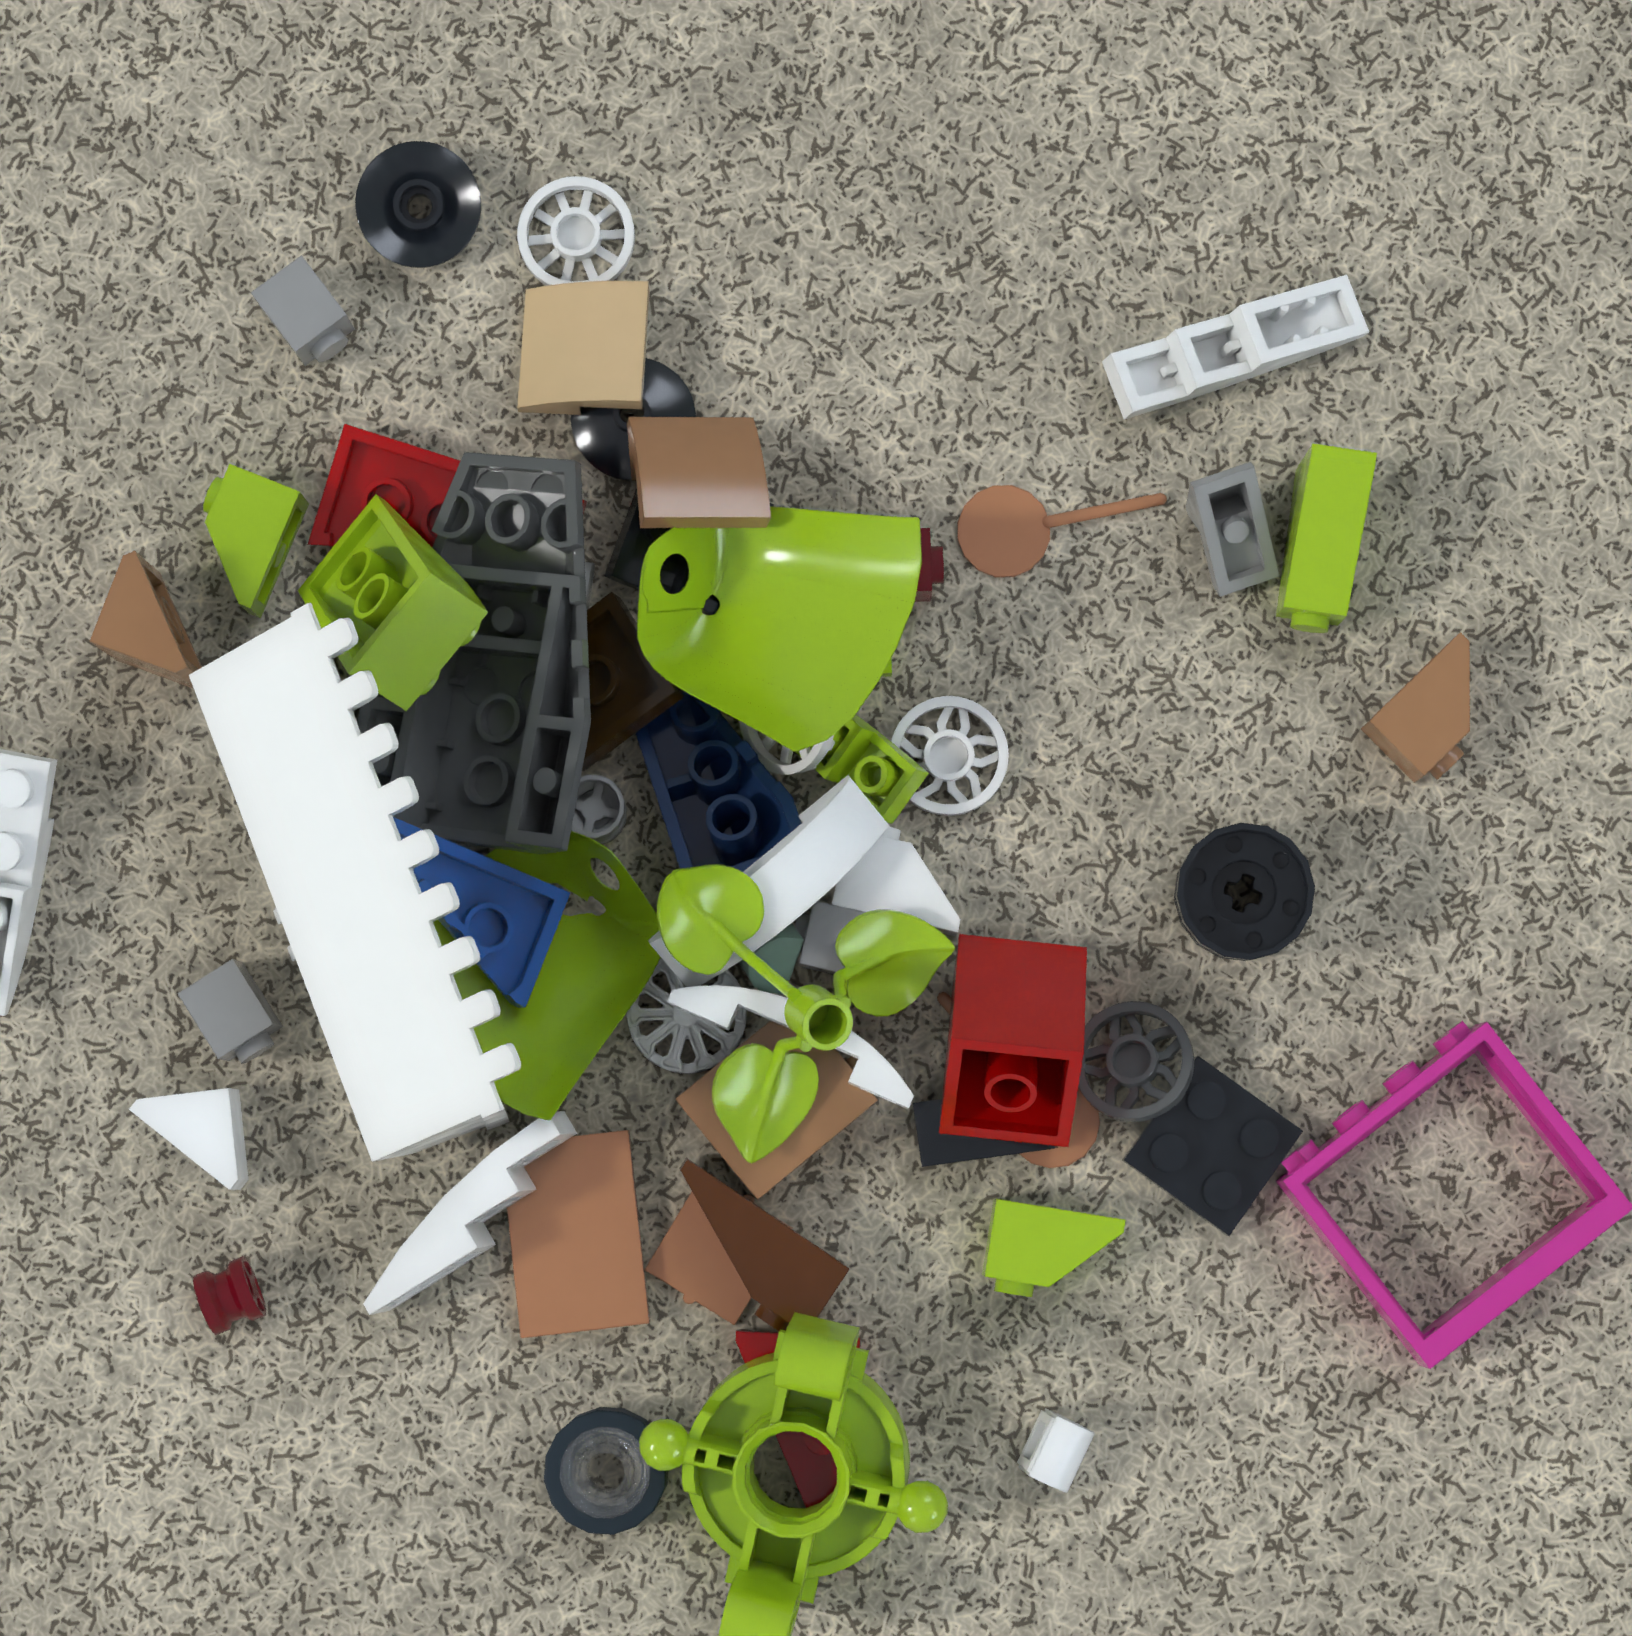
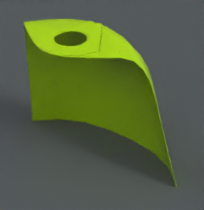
(799, 621)
(583, 985)

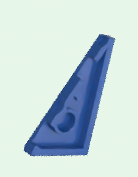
(499, 907)

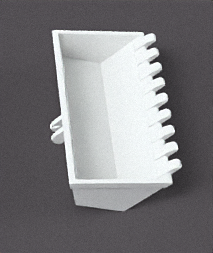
(351, 887)

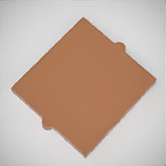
(698, 1265)

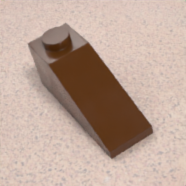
(772, 1259)

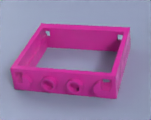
(1521, 1274)

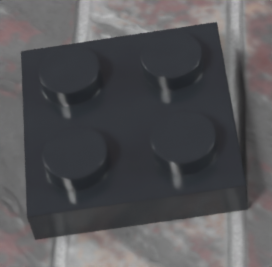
(1214, 1148)

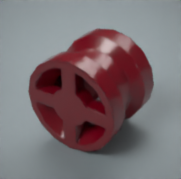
(229, 1295)

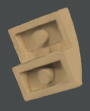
(583, 347)

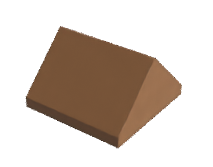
(143, 624)

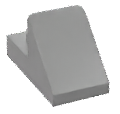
(1233, 528)

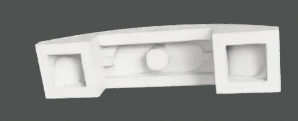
(802, 866)
(720, 1006)

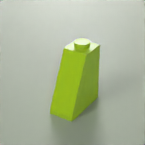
(1324, 536)

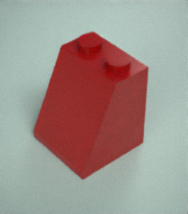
(1014, 1040)

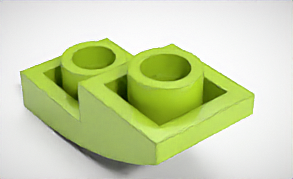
(875, 766)

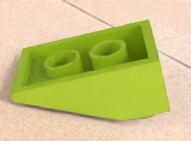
(401, 599)

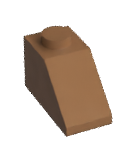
(1428, 715)

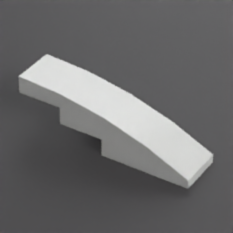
(1235, 346)
(455, 1226)

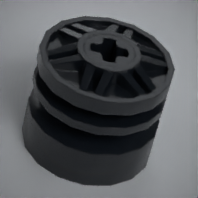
(1277, 874)

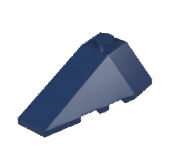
(713, 788)

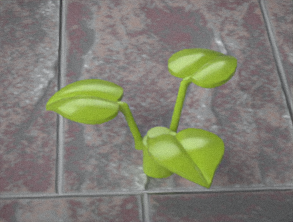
(887, 966)

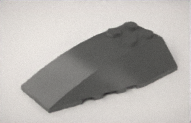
(511, 713)

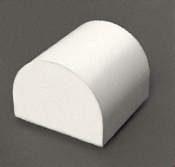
(1055, 1450)

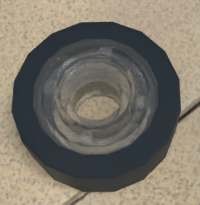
(576, 1493)

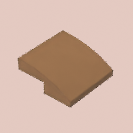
(698, 472)

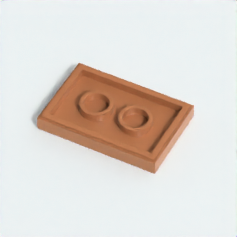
(579, 1240)

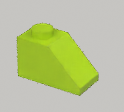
(252, 531)
(1041, 1244)

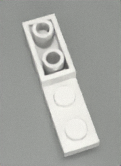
(24, 850)

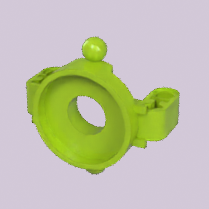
(776, 1551)

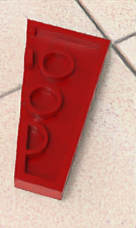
(398, 472)

